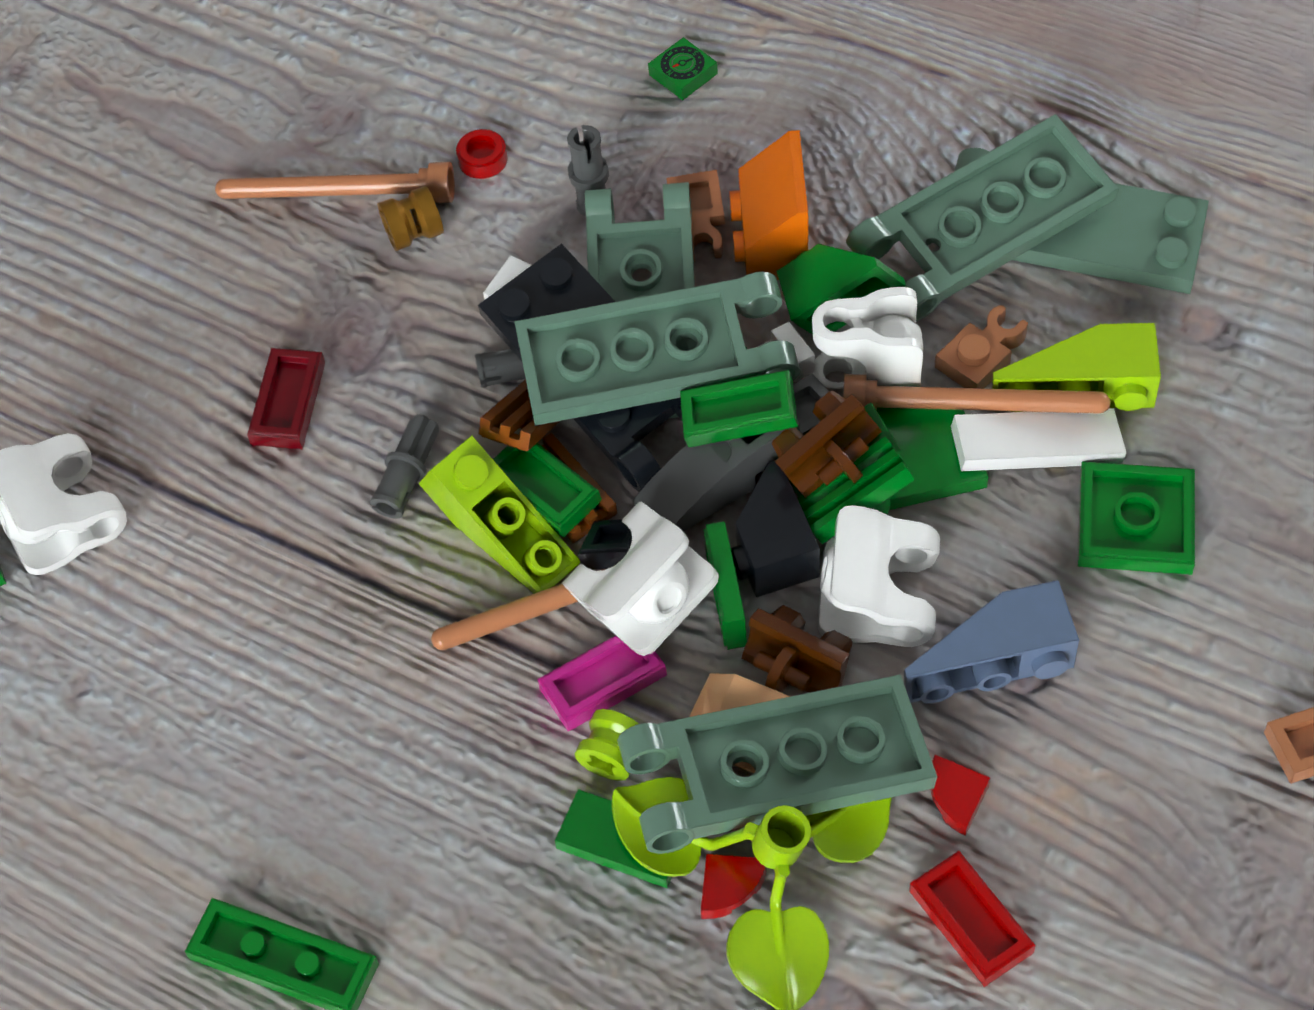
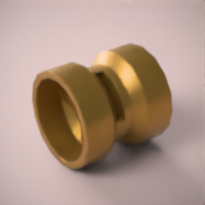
(399, 220)

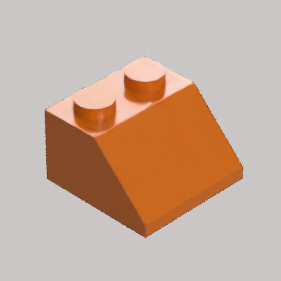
(771, 207)

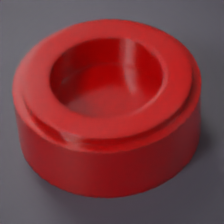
(481, 154)

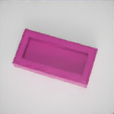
(598, 680)

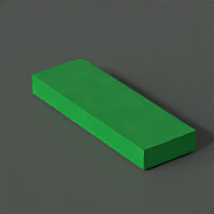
(281, 957)

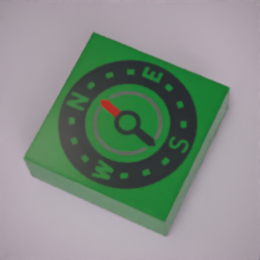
(682, 68)

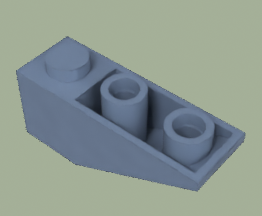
(1007, 640)

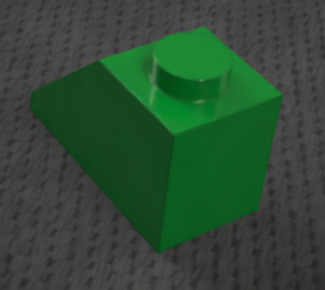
(828, 275)

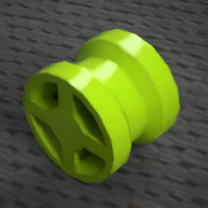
(601, 750)

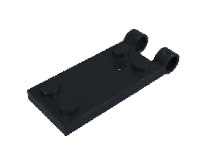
(561, 285)

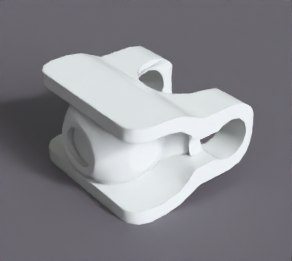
(879, 344)
(43, 520)
(856, 583)
(650, 587)

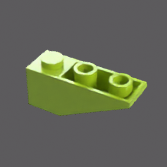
(1105, 358)
(498, 517)

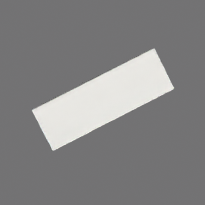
(1036, 440)

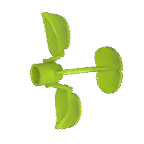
(777, 951)

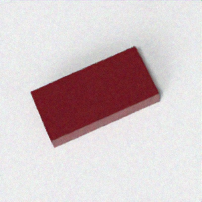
(286, 398)

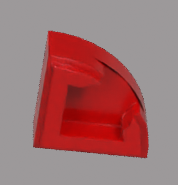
(958, 793)
(729, 883)

